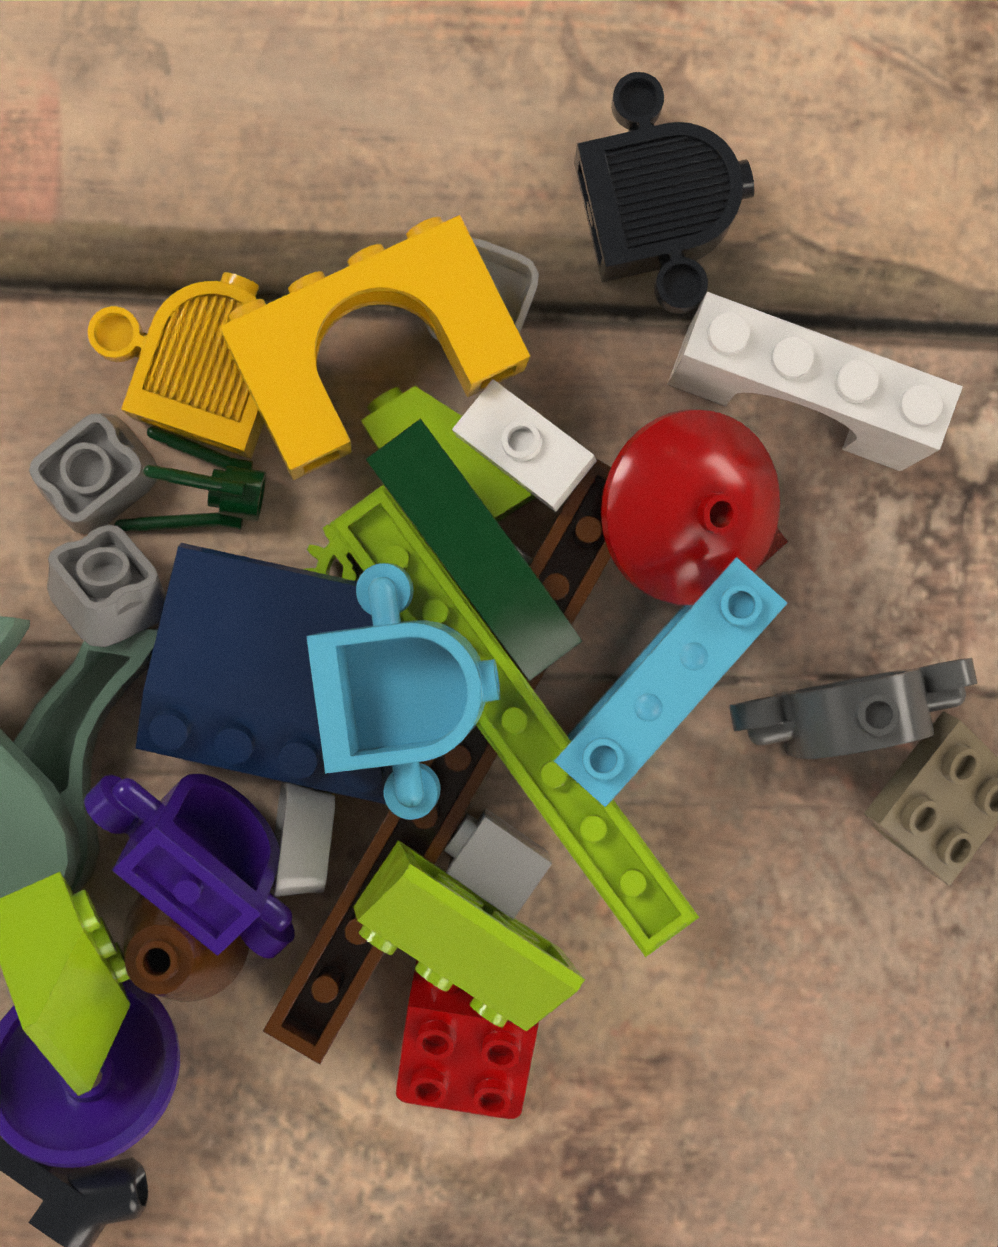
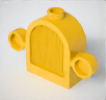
(184, 366)

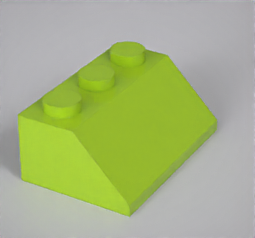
(464, 941)
(63, 976)

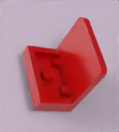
(459, 1057)

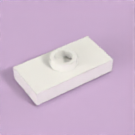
(524, 445)

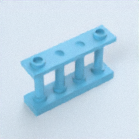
(668, 681)

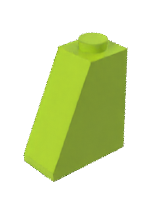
(397, 411)

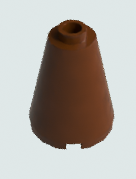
(171, 961)

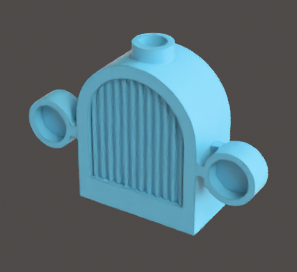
(396, 692)

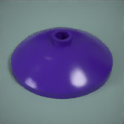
(64, 1130)

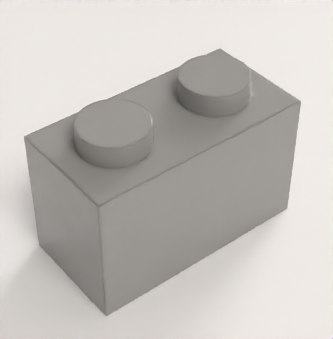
(496, 861)

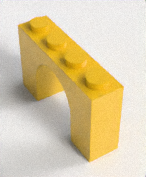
(429, 274)

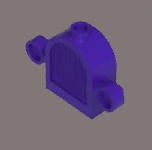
(199, 859)

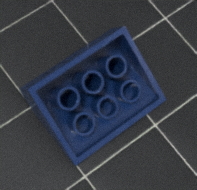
(236, 673)

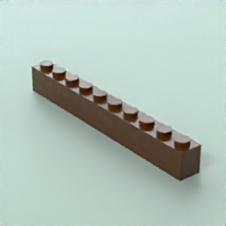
(340, 957)

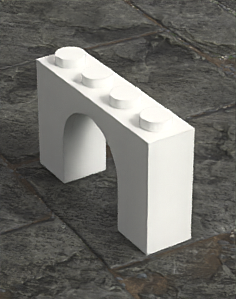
(890, 408)

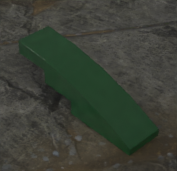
(474, 549)

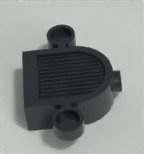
(659, 194)

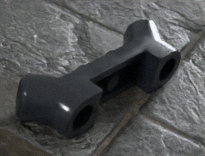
(78, 1199)

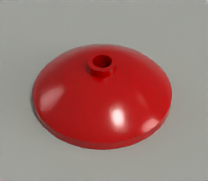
(663, 497)

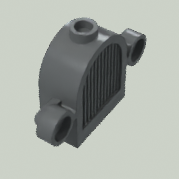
(856, 712)

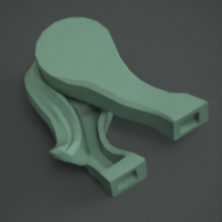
(51, 762)

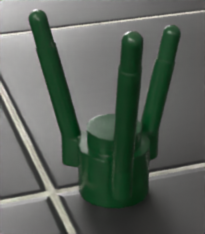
(235, 491)

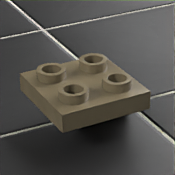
(941, 800)

